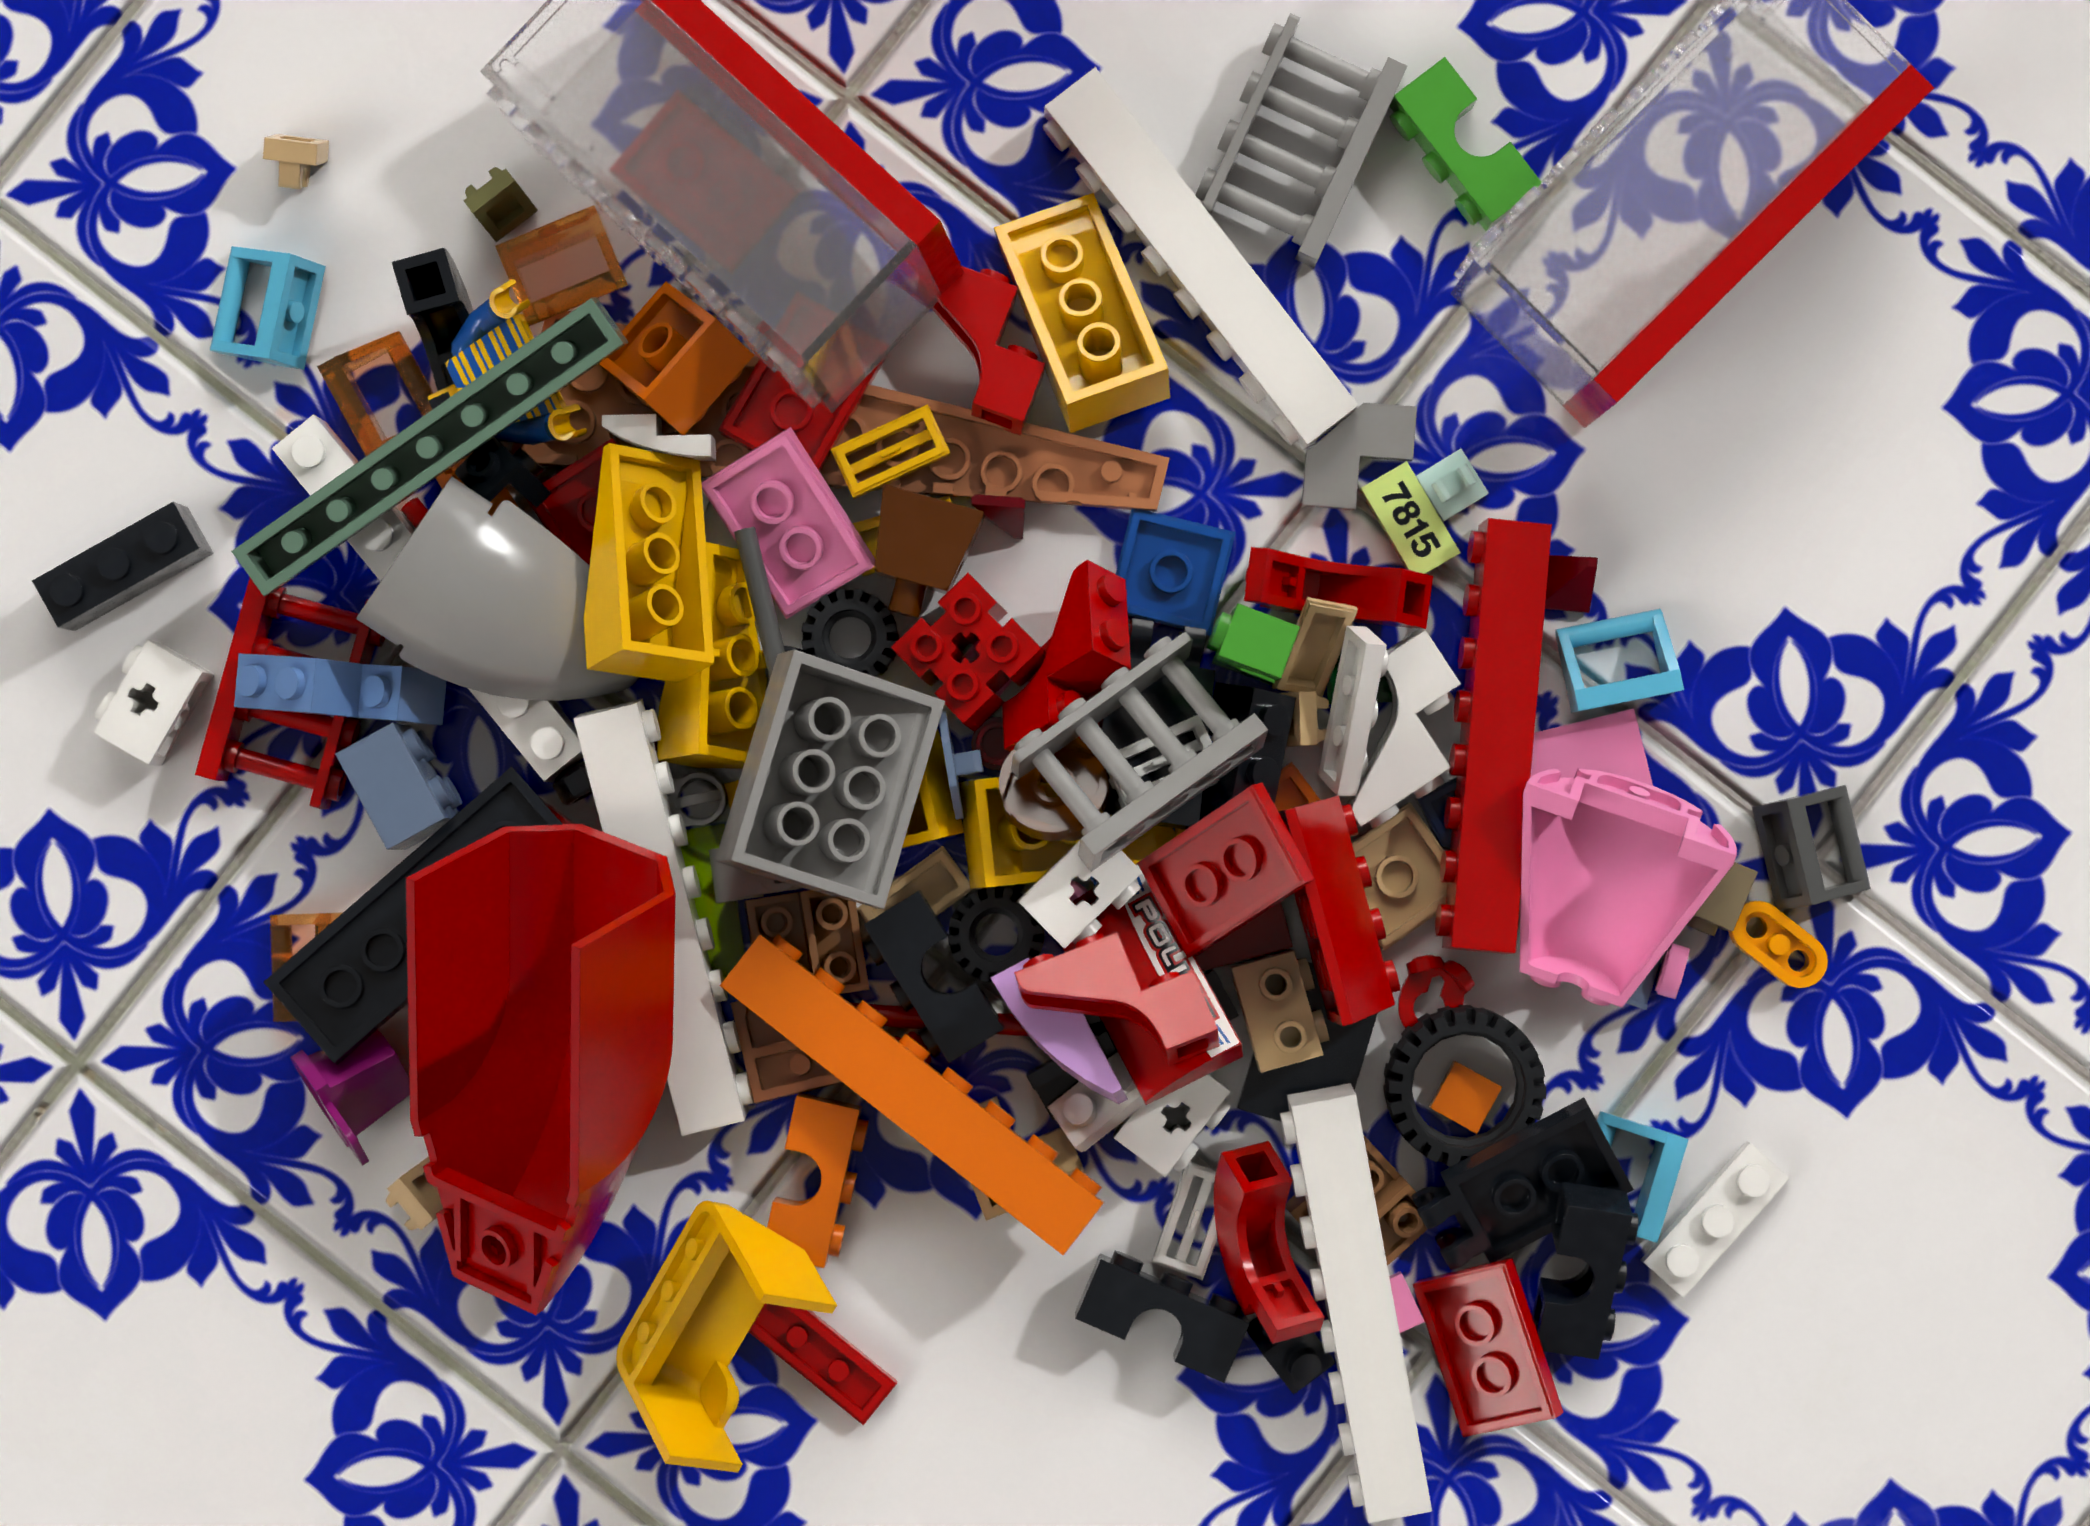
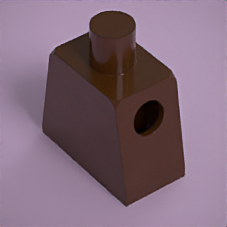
(922, 545)

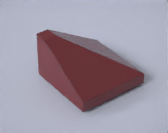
(1003, 512)
(1570, 583)

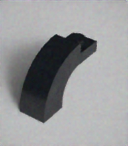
(436, 303)

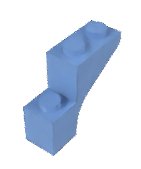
(339, 689)

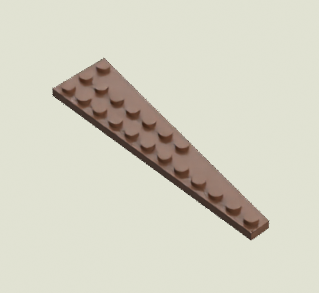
(983, 460)

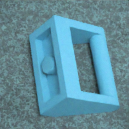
(286, 311)
(1665, 682)
(1660, 1174)

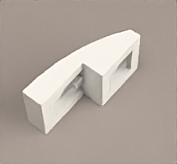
(646, 433)

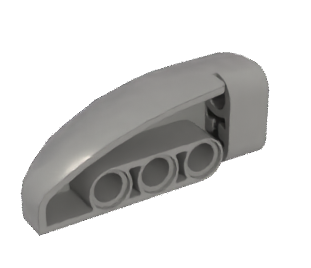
(490, 603)

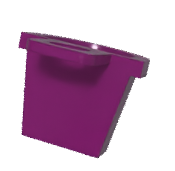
(356, 1089)

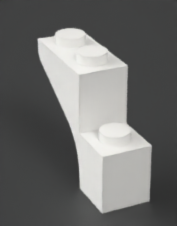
(1406, 755)

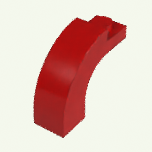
(1380, 593)
(1253, 1242)

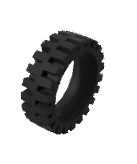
(1426, 1034)

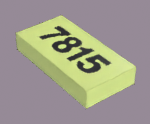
(1409, 520)

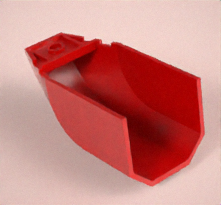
(536, 1042)

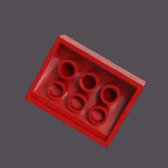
(1336, 914)

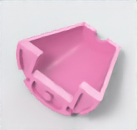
(1610, 879)

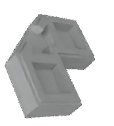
(1368, 432)

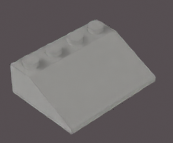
(830, 779)

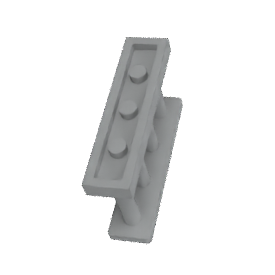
(1352, 135)
(1145, 802)

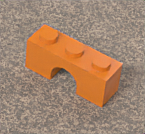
(828, 1134)

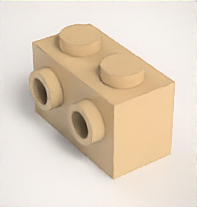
(1278, 1010)

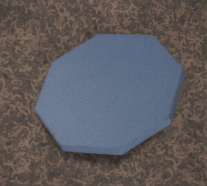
(957, 765)

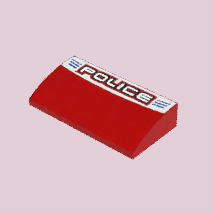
(1151, 953)

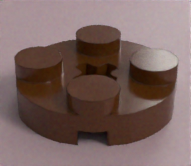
(1046, 816)

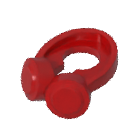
(1420, 973)

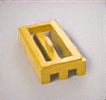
(931, 433)

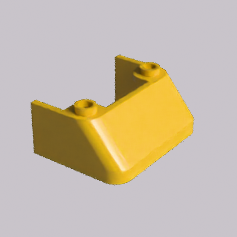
(695, 1321)

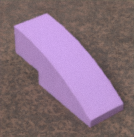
(1063, 1038)

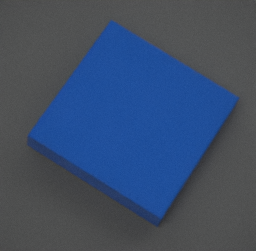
(1173, 569)

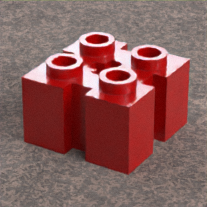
(937, 652)

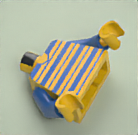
(485, 340)

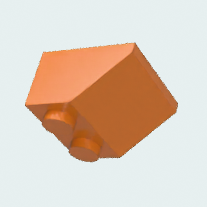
(677, 358)

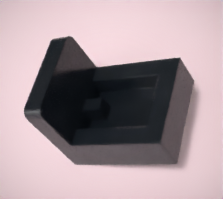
(495, 466)
(1294, 1360)

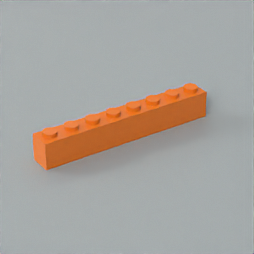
(912, 1093)

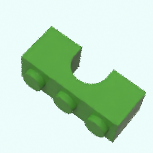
(1428, 114)
(1252, 643)

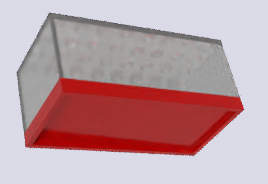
(728, 182)
(1683, 192)

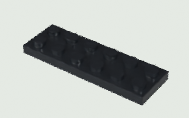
(357, 966)

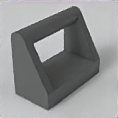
(1792, 853)

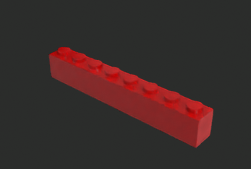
(1495, 735)

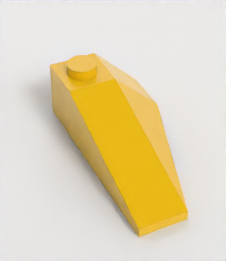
(715, 711)

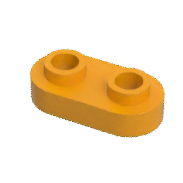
(1777, 942)

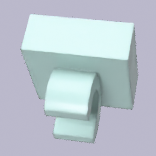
(1452, 485)

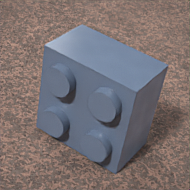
(399, 785)

